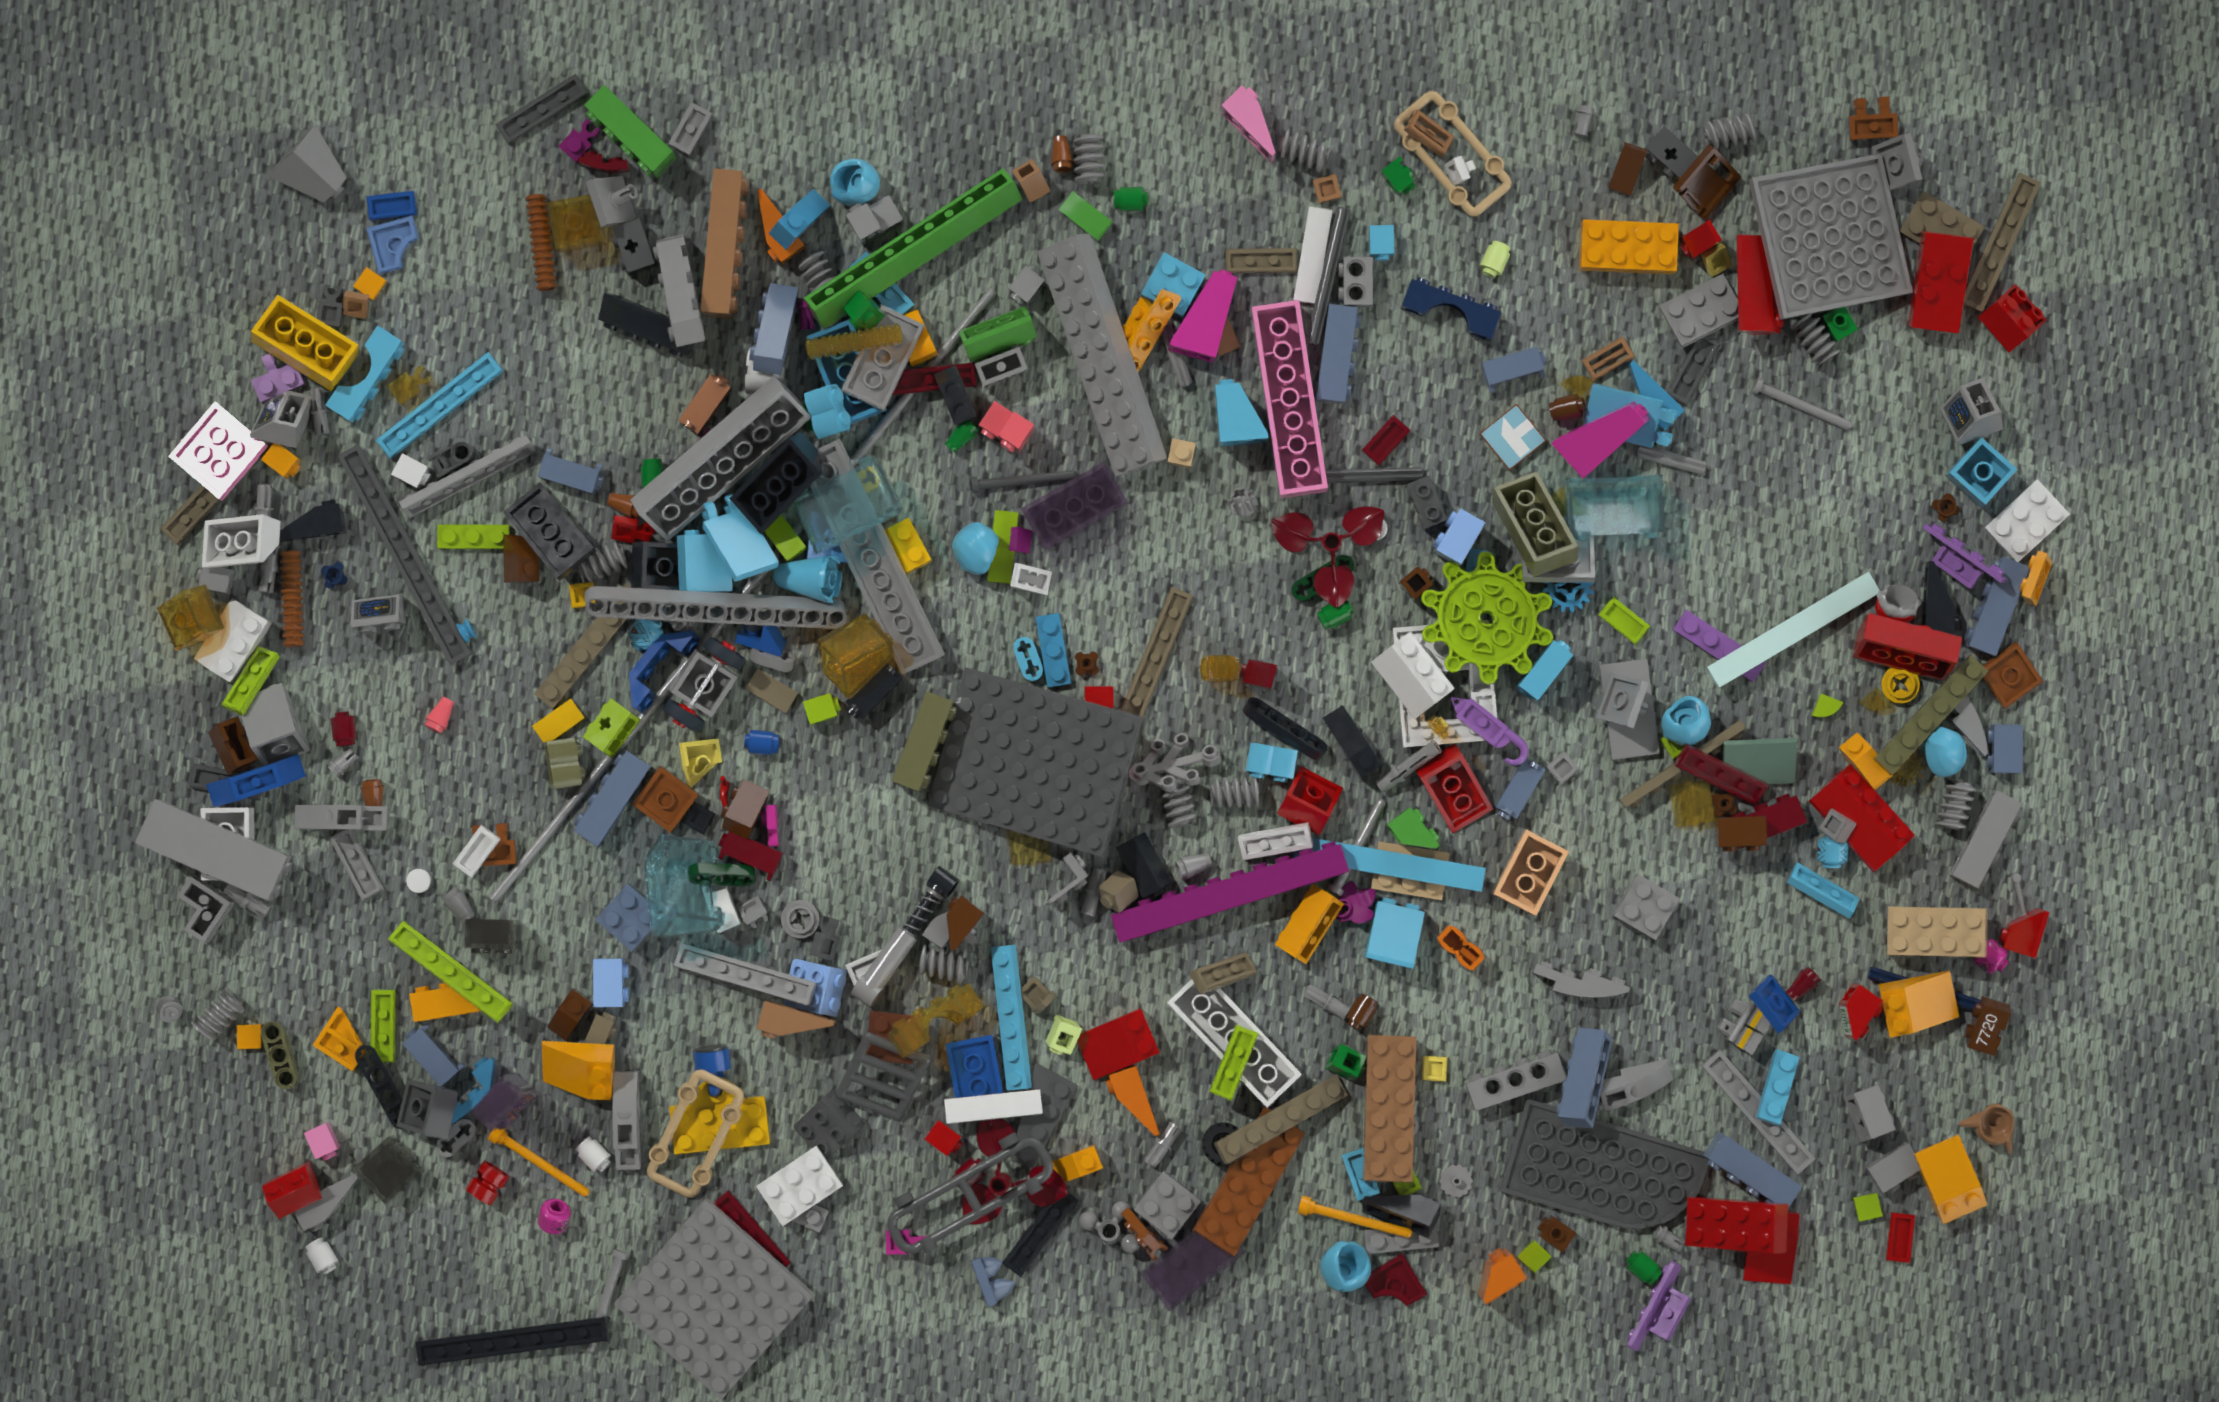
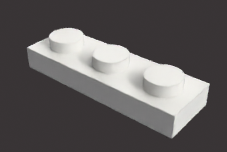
(1275, 841)

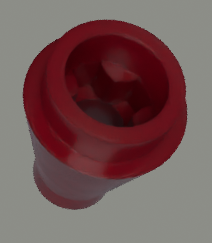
(1803, 983)

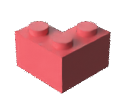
(1007, 427)

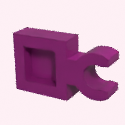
(577, 143)

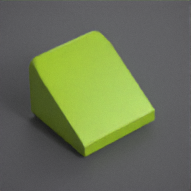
(1534, 1256)

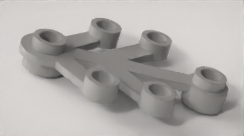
(1172, 765)

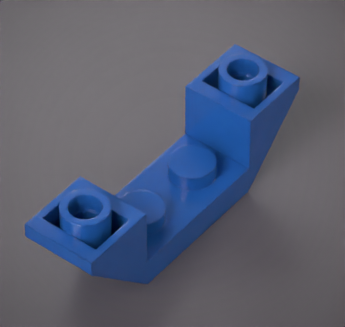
(683, 642)
(256, 781)

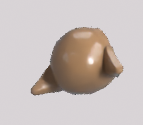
(1993, 1125)

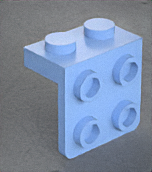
(828, 990)

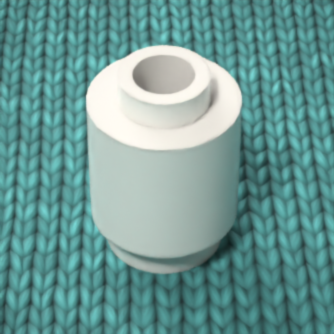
(593, 1154)
(321, 1256)

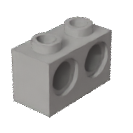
(1362, 282)

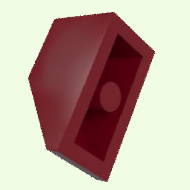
(1258, 674)

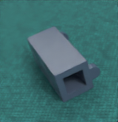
(1513, 367)
(570, 473)
(1519, 789)
(431, 1055)

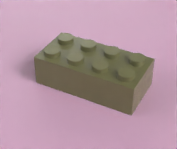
(1535, 524)
(923, 742)

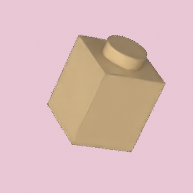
(1181, 453)

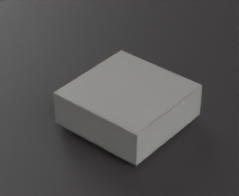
(1562, 767)

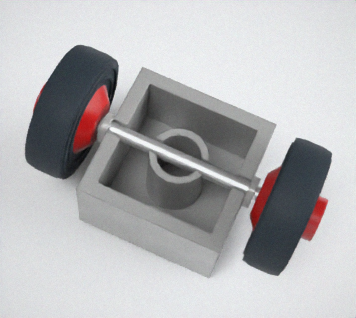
(703, 683)

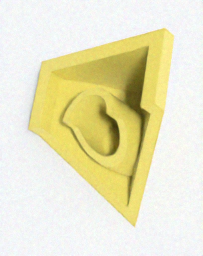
(699, 758)

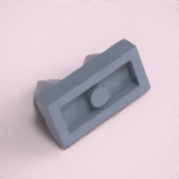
(994, 1289)

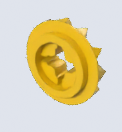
(1900, 696)

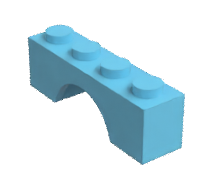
(350, 400)

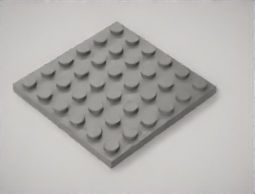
(1830, 236)
(713, 1298)

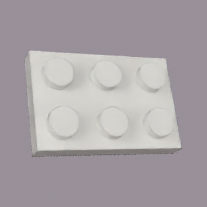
(2026, 521)
(799, 1185)

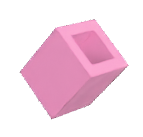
(322, 1141)

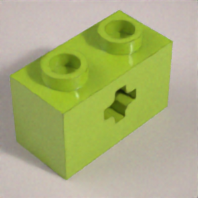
(611, 727)

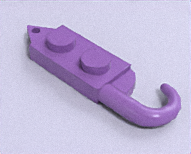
(1489, 727)

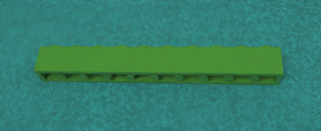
(915, 246)

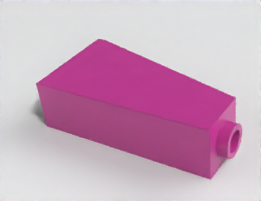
(1204, 324)
(1597, 439)

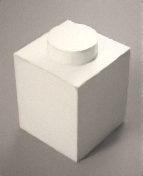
(412, 471)

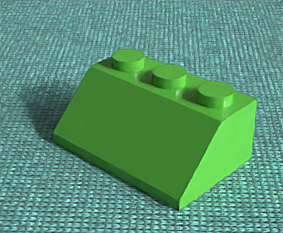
(998, 334)

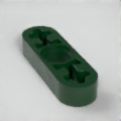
(1303, 581)
(721, 874)

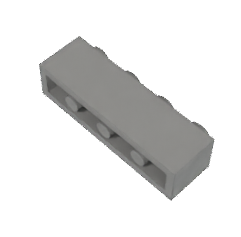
(1985, 839)

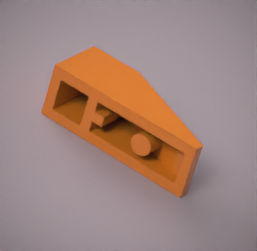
(770, 217)
(1131, 1093)

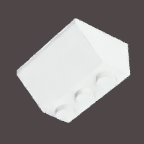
(239, 540)
(233, 646)
(1412, 675)

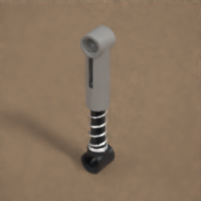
(872, 983)

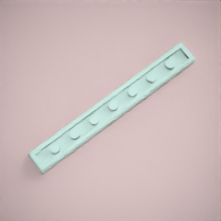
(1793, 630)

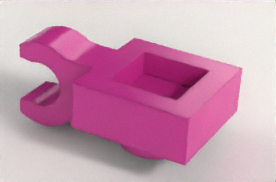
(891, 1247)

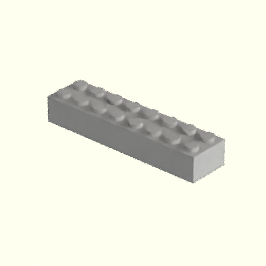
(720, 458)

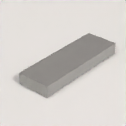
(356, 864)

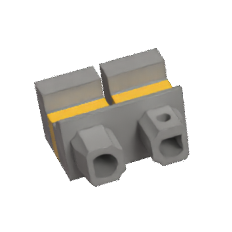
(1738, 1033)

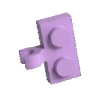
(276, 380)

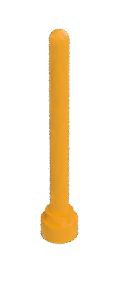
(501, 1137)
(1308, 1206)

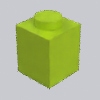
(821, 708)

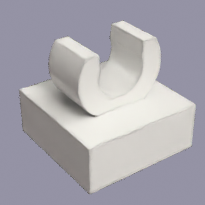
(1458, 170)

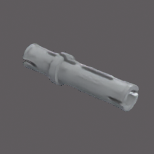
(1401, 771)

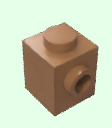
(1031, 181)

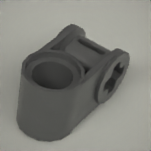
(450, 459)

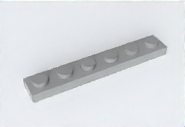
(468, 476)
(745, 974)
(1748, 1101)

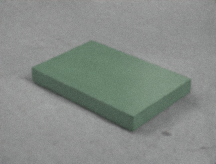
(1763, 758)

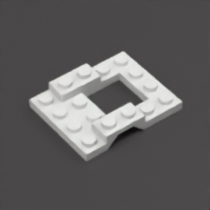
(1416, 731)

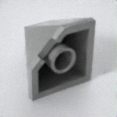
(311, 168)

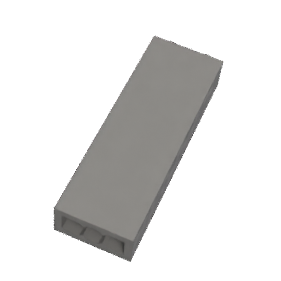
(214, 850)

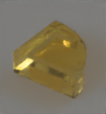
(1577, 384)
(1875, 701)

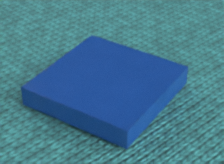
(1774, 1003)

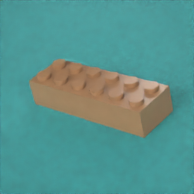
(723, 244)
(1389, 1108)

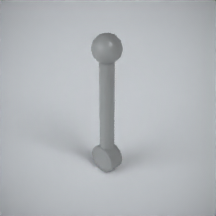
(2016, 878)

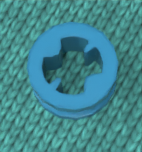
(466, 630)

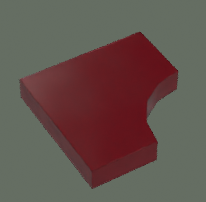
(1396, 1280)

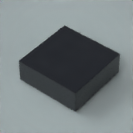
(699, 818)

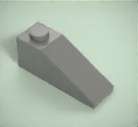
(316, 1213)

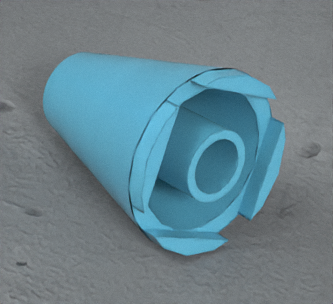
(811, 577)

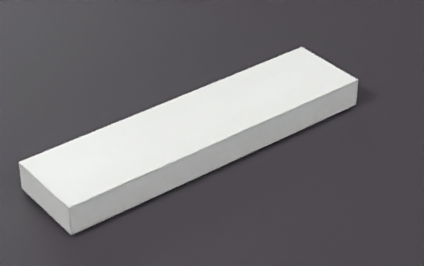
(1312, 254)
(993, 1106)

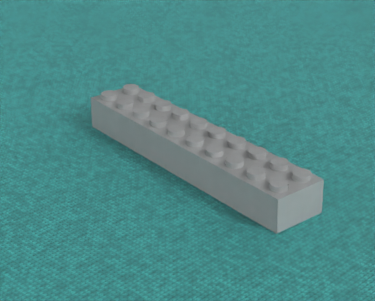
(1102, 354)

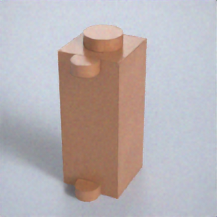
(706, 403)

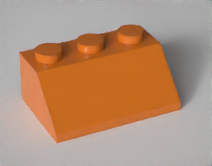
(1499, 1275)

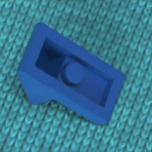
(766, 640)

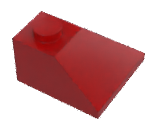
(2025, 933)

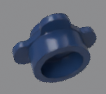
(327, 572)

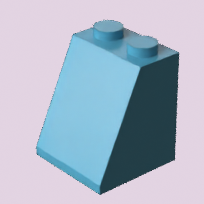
(1236, 416)
(1394, 933)

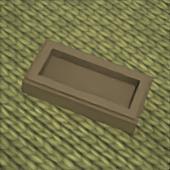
(771, 691)

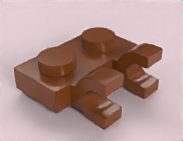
(1874, 125)
(504, 851)
(1144, 1234)

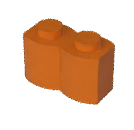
(1465, 953)

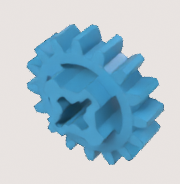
(1569, 597)

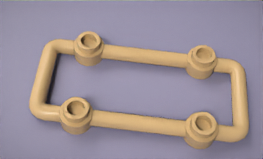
(1457, 194)
(730, 1115)

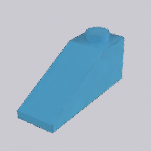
(799, 219)
(1648, 387)

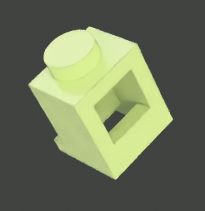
(1067, 1043)

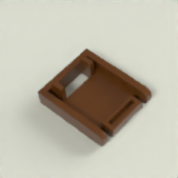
(1703, 186)

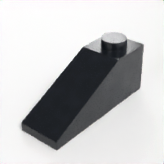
(315, 523)
(1937, 605)
(1352, 742)
(1408, 1211)

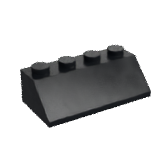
(639, 321)
(778, 482)

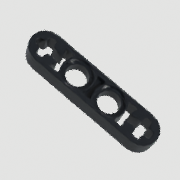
(1305, 742)
(379, 1088)

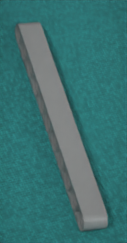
(707, 600)

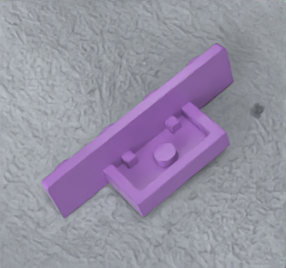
(1959, 562)
(1663, 1310)

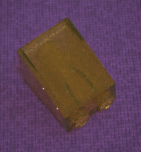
(854, 654)

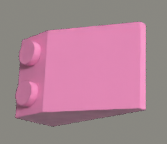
(1247, 117)

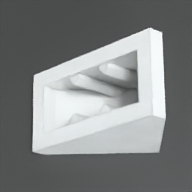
(1030, 579)

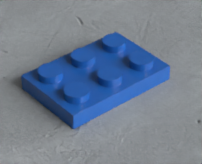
(974, 1067)

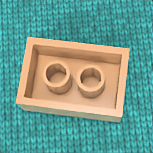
(1530, 872)

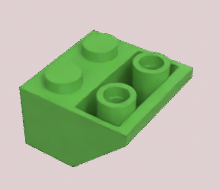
(1410, 830)

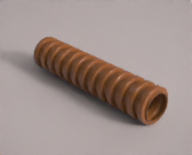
(541, 242)
(292, 598)

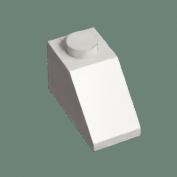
(723, 899)

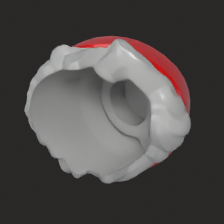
(1897, 603)

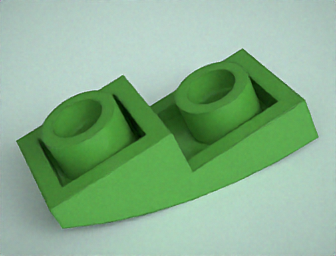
(1085, 215)

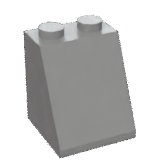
(274, 726)

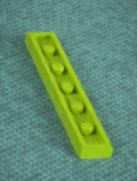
(450, 972)

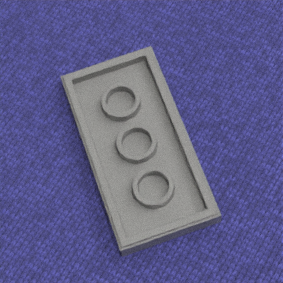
(879, 369)
(1643, 738)

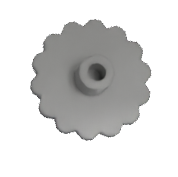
(1456, 1180)

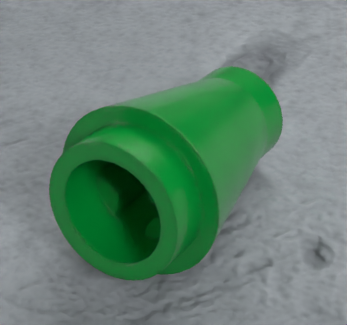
(961, 435)

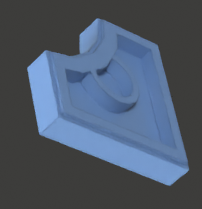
(391, 241)

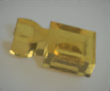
(405, 387)
(1438, 726)

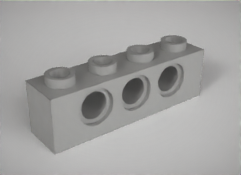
(1552, 1075)

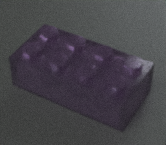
(1074, 506)
(503, 1101)
(1186, 1268)

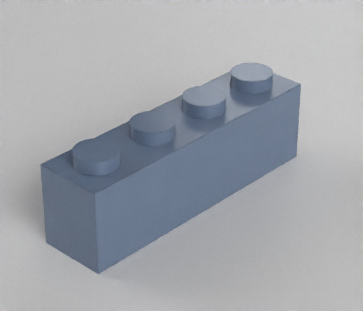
(775, 328)
(1336, 354)
(1996, 609)
(612, 798)
(1584, 1077)
(1751, 1170)

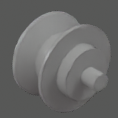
(169, 1009)

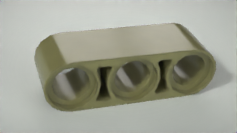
(271, 1046)

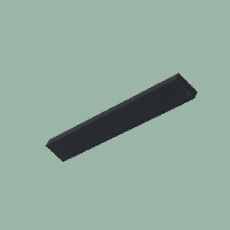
(512, 1341)

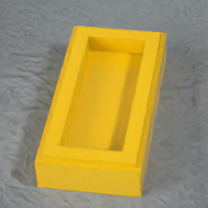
(558, 721)

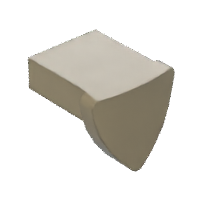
(1037, 995)

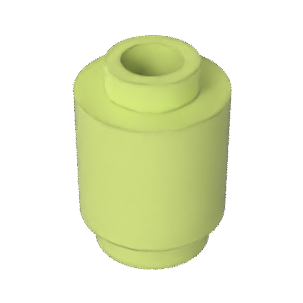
(1495, 259)

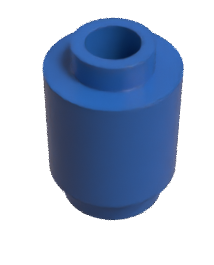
(762, 742)

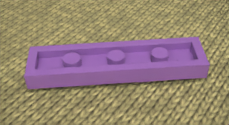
(1710, 640)

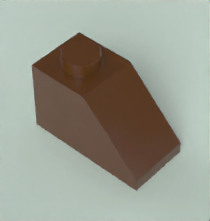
(520, 560)
(961, 920)
(570, 1014)

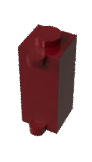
(750, 852)

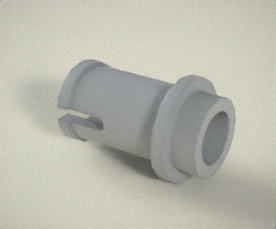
(1583, 120)
(342, 763)
(1668, 1238)

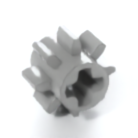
(1242, 502)

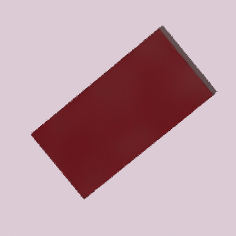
(1386, 440)

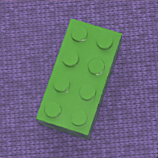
(624, 126)

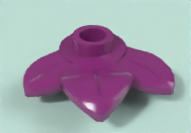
(1358, 903)

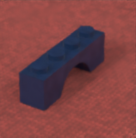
(1480, 318)

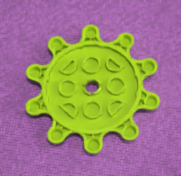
(1492, 593)

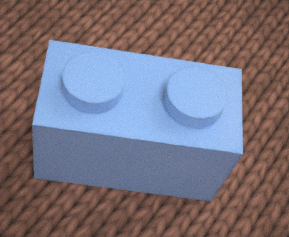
(609, 982)

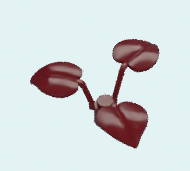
(1332, 583)
(988, 1135)

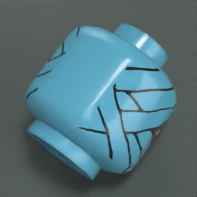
(644, 633)
(1832, 853)

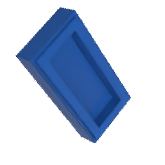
(391, 205)

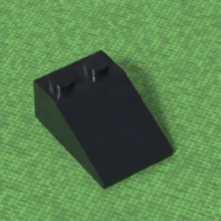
(654, 566)

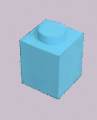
(1381, 242)

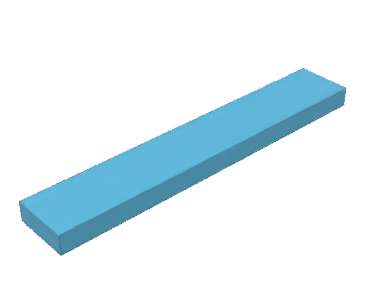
(439, 405)

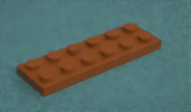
(1246, 1190)

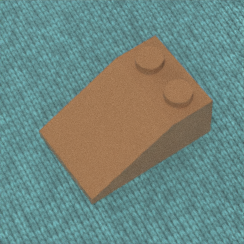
(783, 1020)

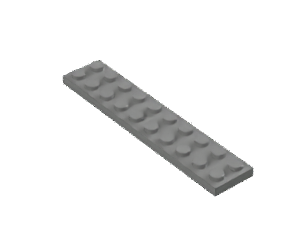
(883, 579)

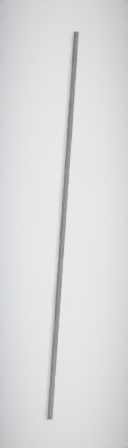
(716, 627)

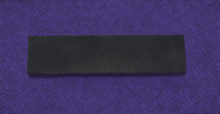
(1038, 1234)

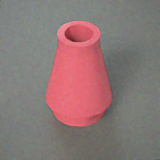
(439, 716)

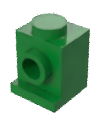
(1399, 177)
(1355, 1059)

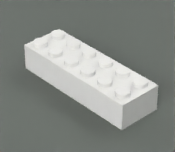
(1214, 1020)

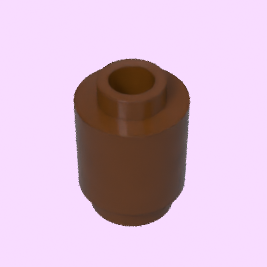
(1567, 407)
(1361, 1012)

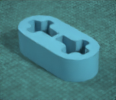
(1022, 661)

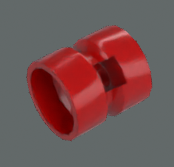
(488, 1181)

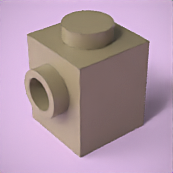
(1118, 891)

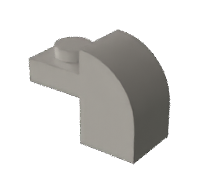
(938, 932)

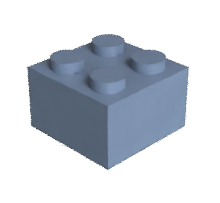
(627, 917)

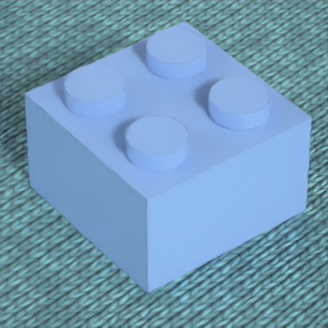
(1459, 537)

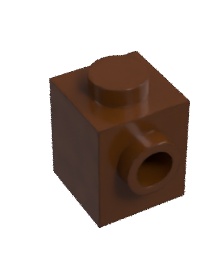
(1416, 582)
(1555, 1233)

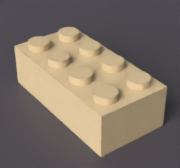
(1937, 931)

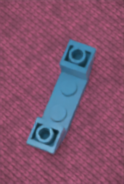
(485, 1075)

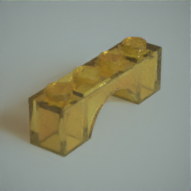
(914, 1033)

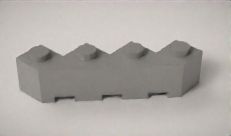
(680, 290)

